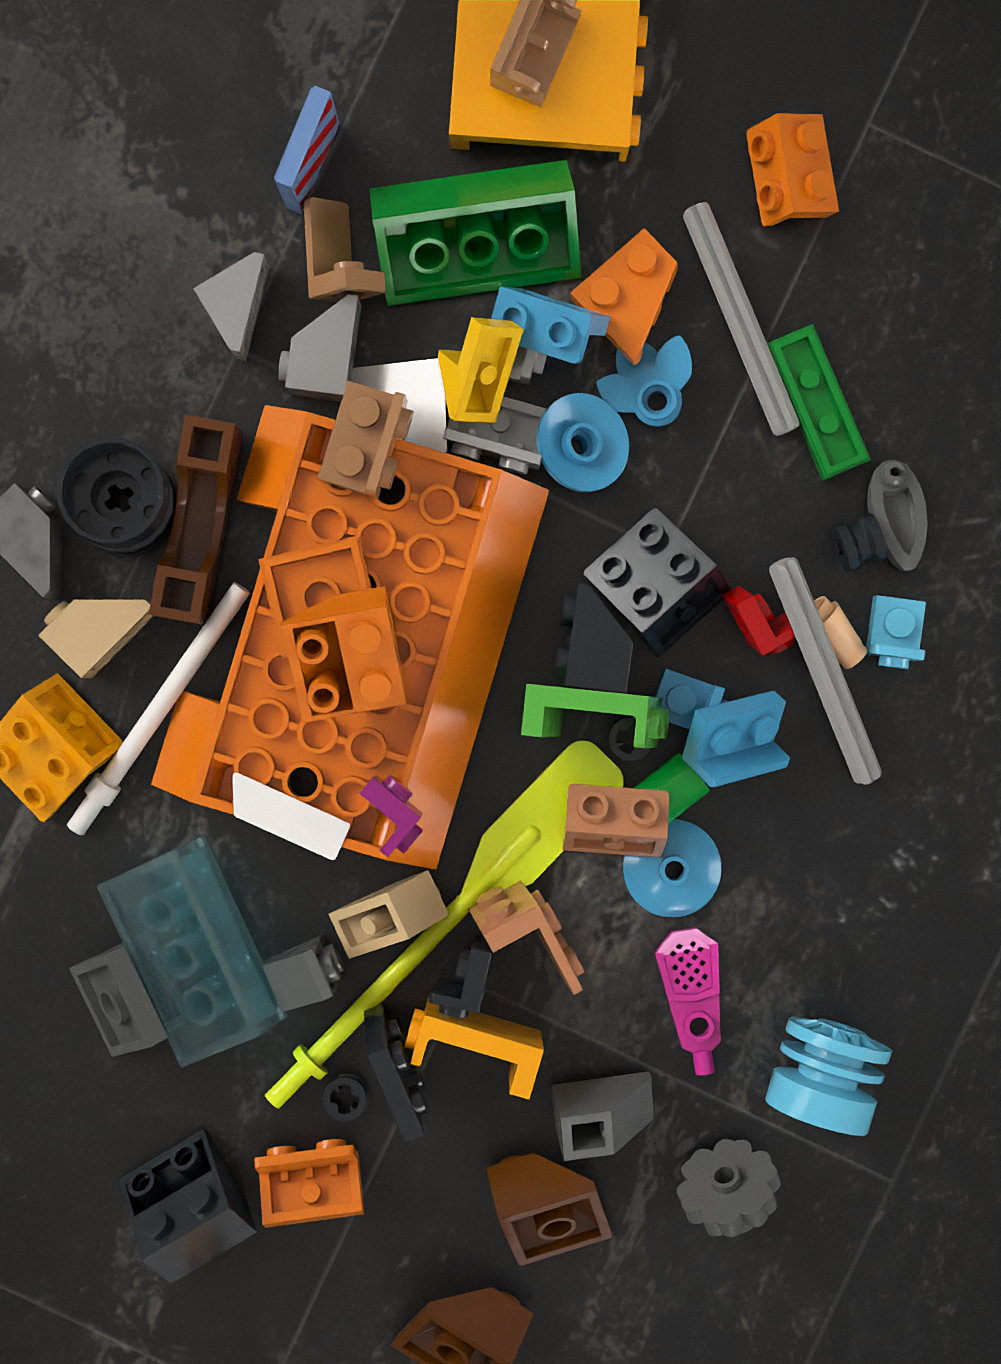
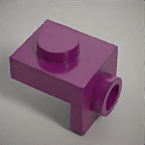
(392, 800)

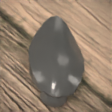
(901, 512)

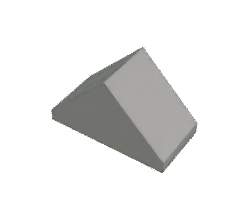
(235, 300)

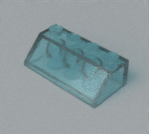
(192, 952)

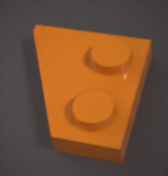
(630, 291)

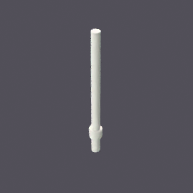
(104, 786)

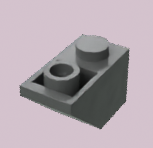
(304, 973)
(601, 1113)

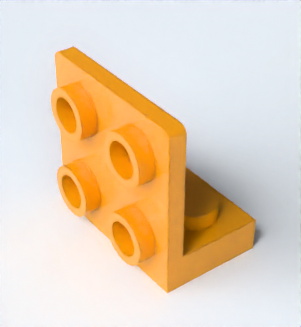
(52, 745)

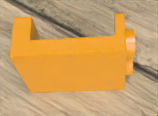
(483, 1035)

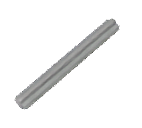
(740, 318)
(825, 670)

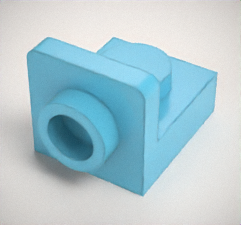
(895, 631)

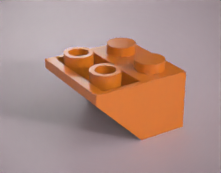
(345, 656)

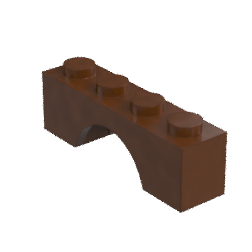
(204, 492)

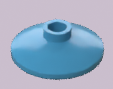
(601, 439)
(689, 892)

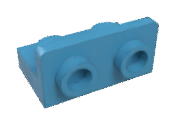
(549, 323)
(736, 739)

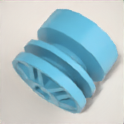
(828, 1074)

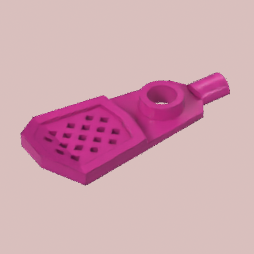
(694, 1000)

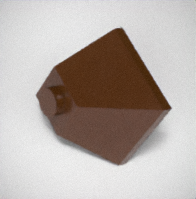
(545, 1207)
(466, 1329)

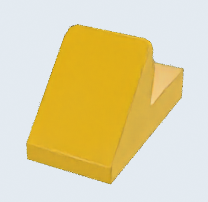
(479, 373)

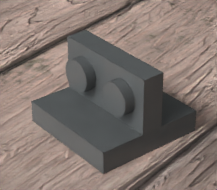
(118, 1001)

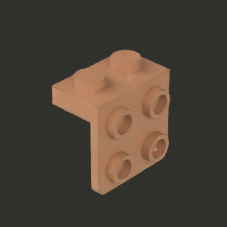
(513, 913)

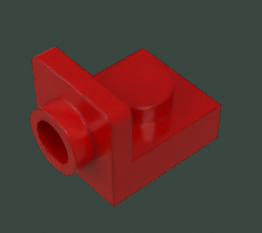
(757, 622)

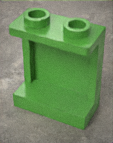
(546, 703)

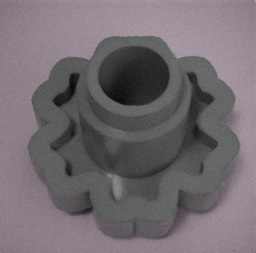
(729, 1188)

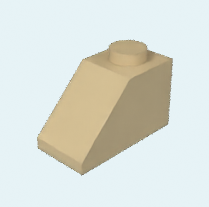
(93, 631)
(389, 915)

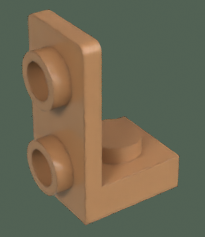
(329, 255)

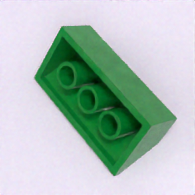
(476, 232)

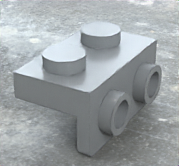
(509, 439)

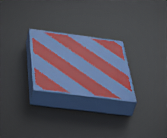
(307, 149)

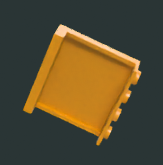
(587, 99)

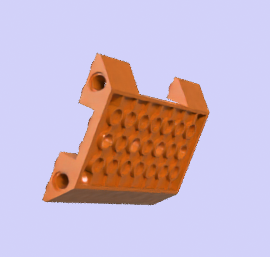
(451, 583)

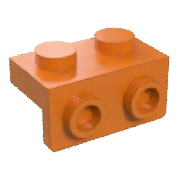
(792, 168)
(310, 1183)

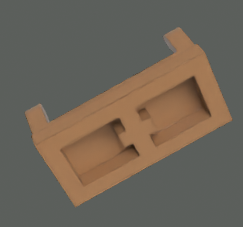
(534, 48)

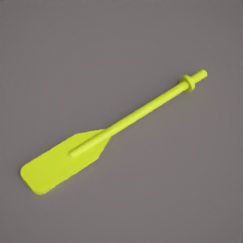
(509, 851)

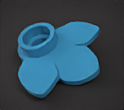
(654, 374)

